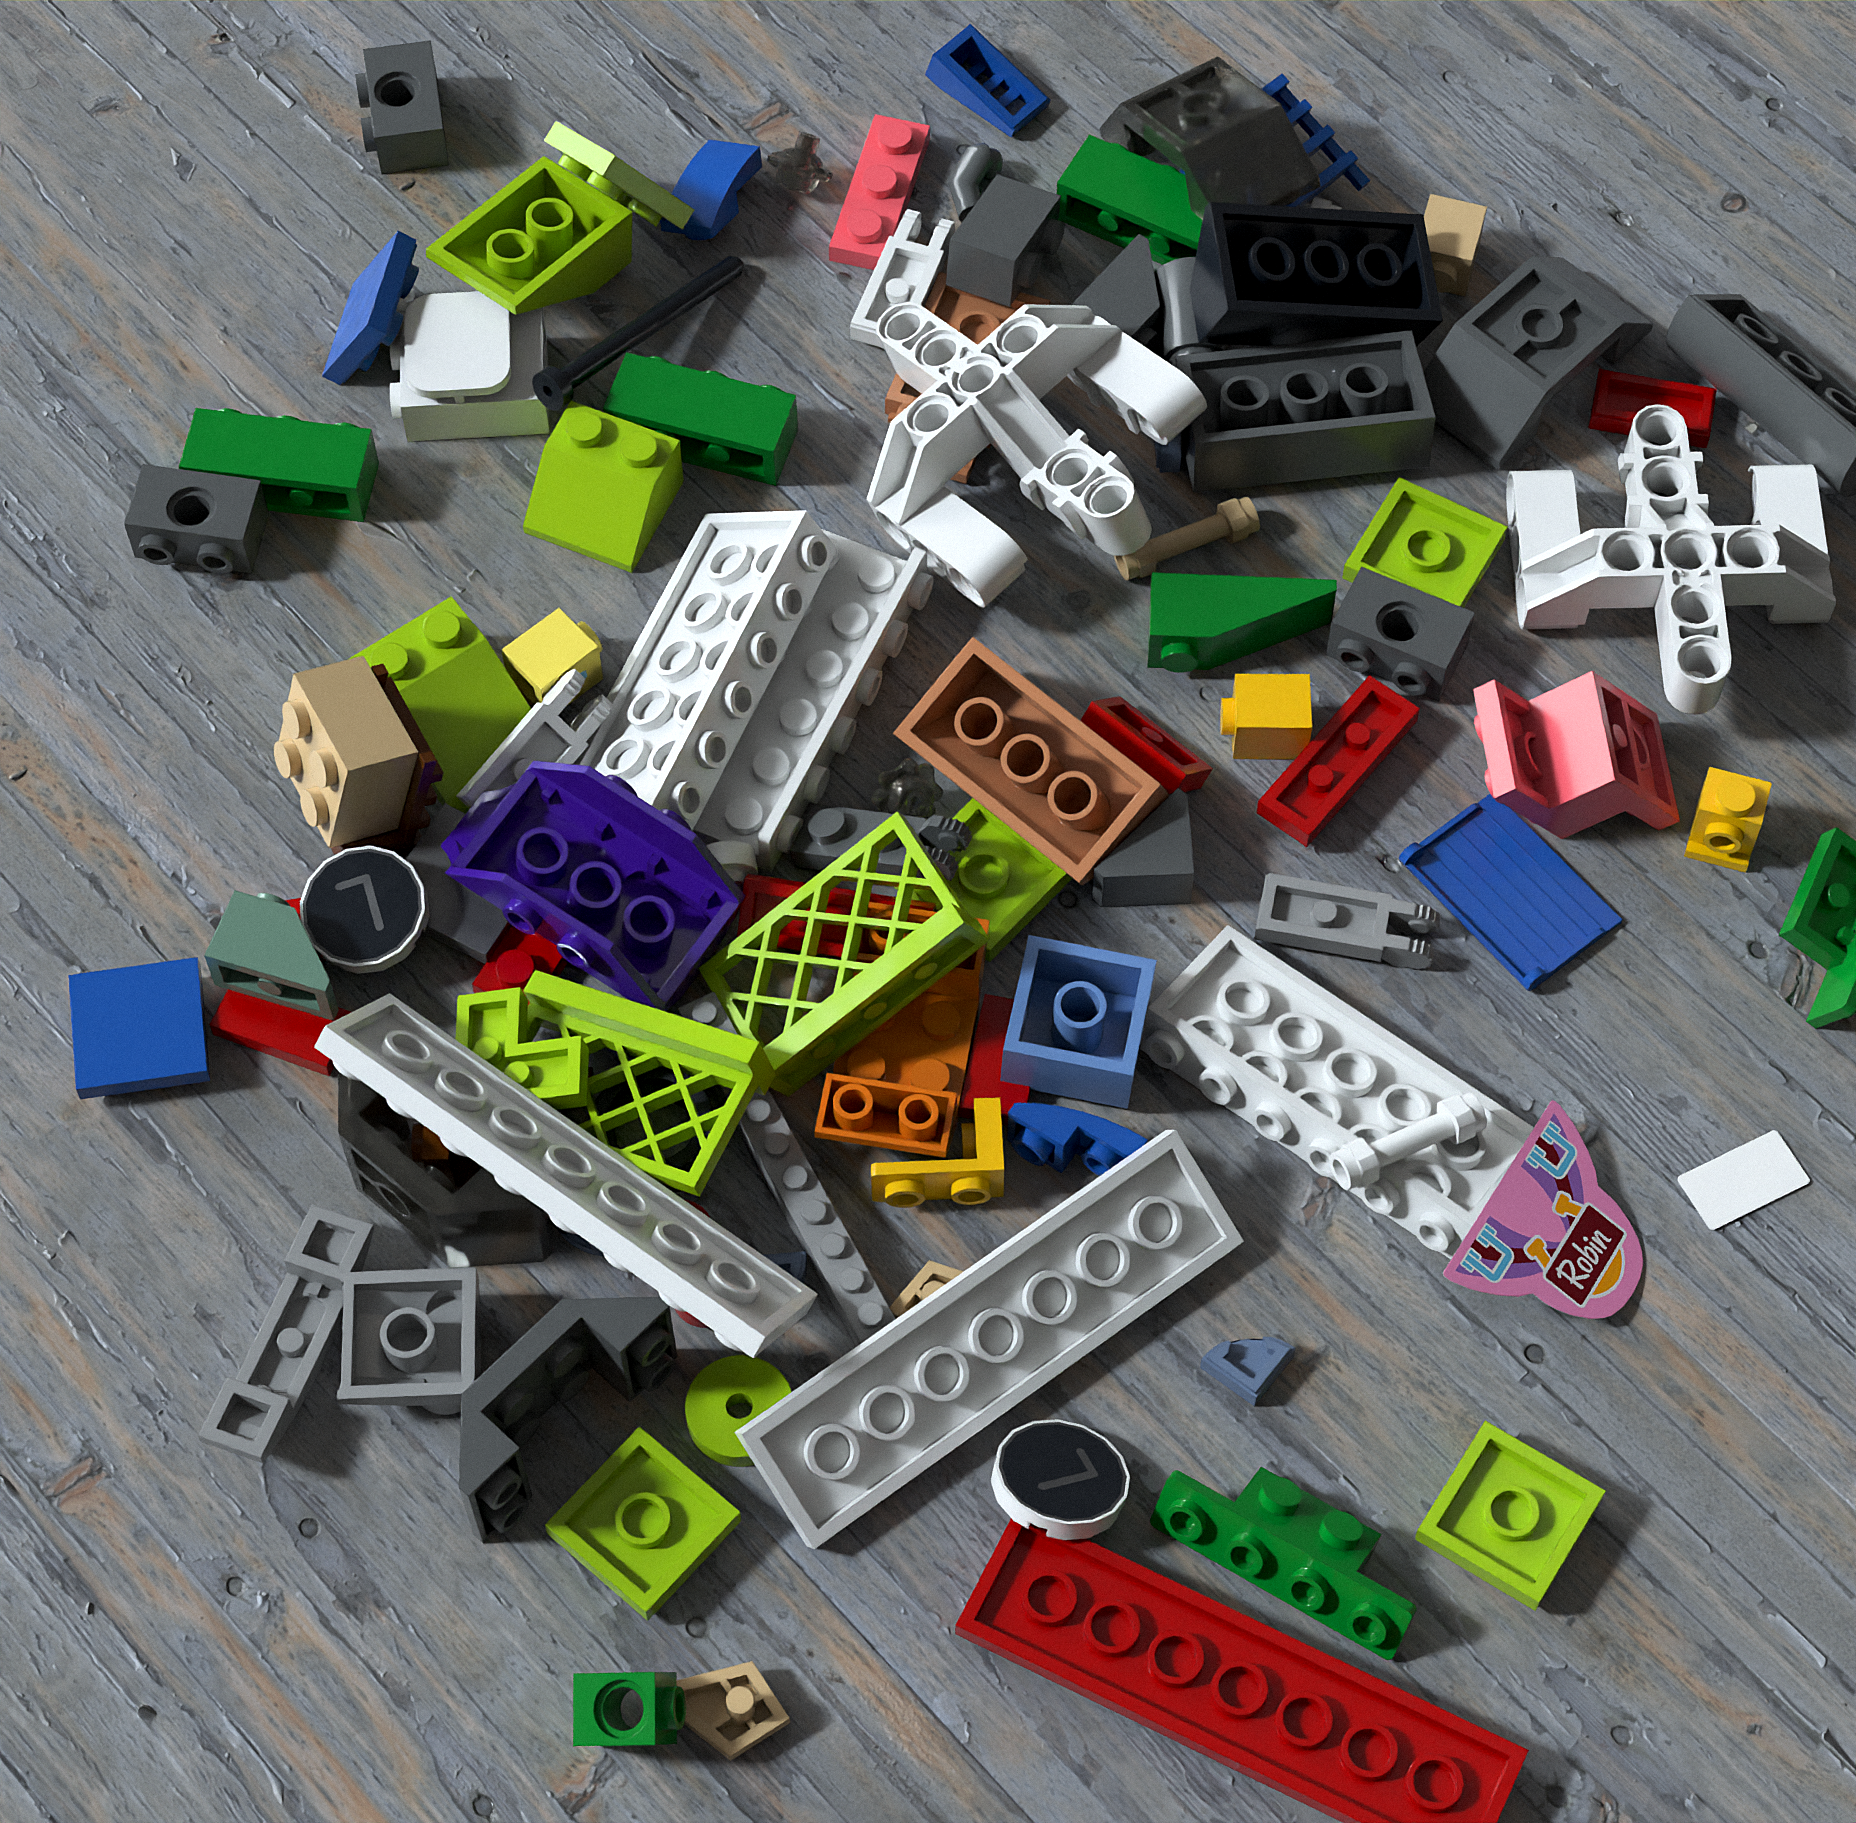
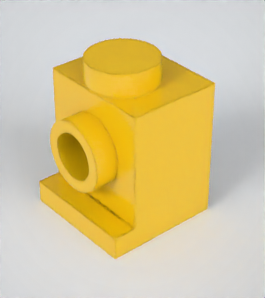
(1727, 819)

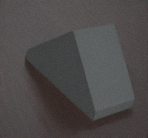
(1152, 862)

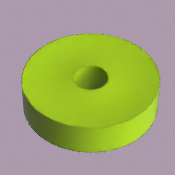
(719, 1388)

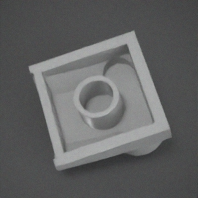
(410, 1337)

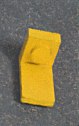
(963, 1180)

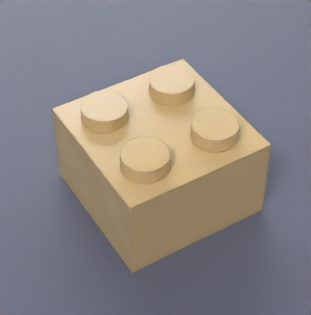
(345, 752)

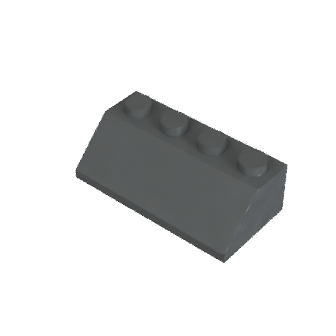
(1308, 411)

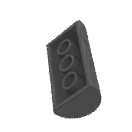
(1771, 381)

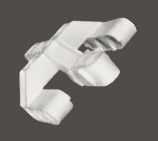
(992, 397)
(1569, 573)

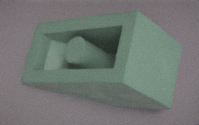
(269, 956)

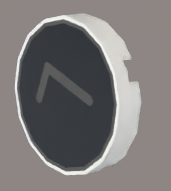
(364, 909)
(1060, 1479)

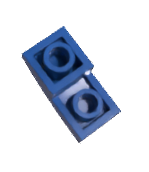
(711, 187)
(1057, 1133)

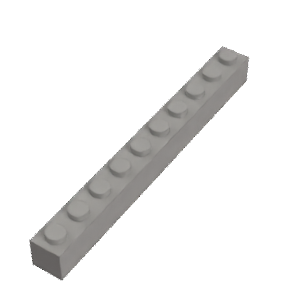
(802, 1199)

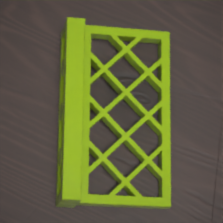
(880, 987)
(655, 1040)

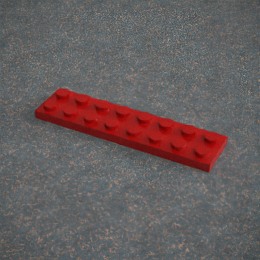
(1233, 1686)

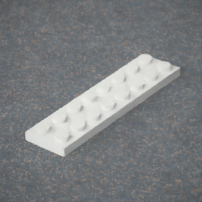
(567, 1174)
(989, 1338)

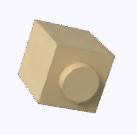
(1454, 240)

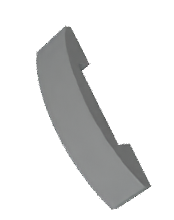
(293, 1338)

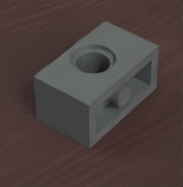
(404, 107)
(172, 499)
(1386, 608)

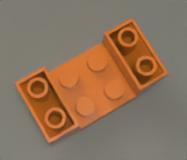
(908, 1074)

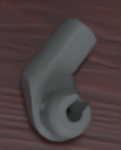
(964, 181)

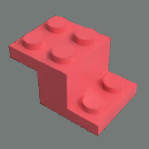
(1575, 755)

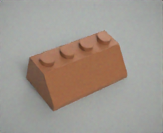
(1030, 761)

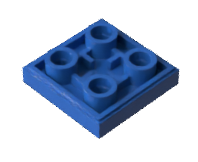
(371, 309)
(138, 1028)

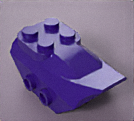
(599, 877)

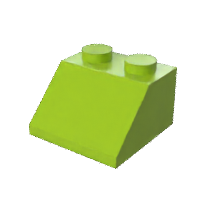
(603, 486)

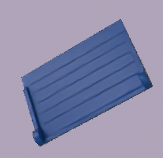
(1510, 891)

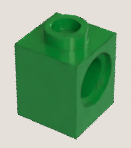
(598, 1708)

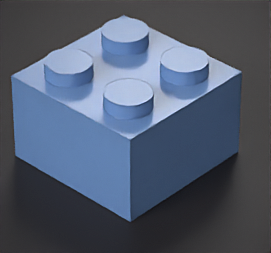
(1077, 1021)

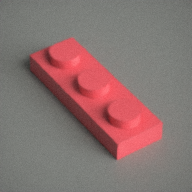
(879, 190)

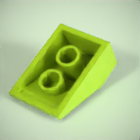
(539, 240)
(452, 690)

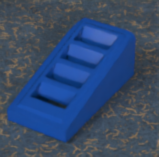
(985, 59)

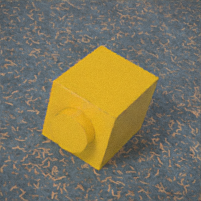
(1268, 715)

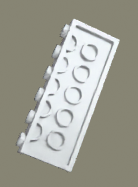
(708, 655)
(814, 697)
(1323, 1076)

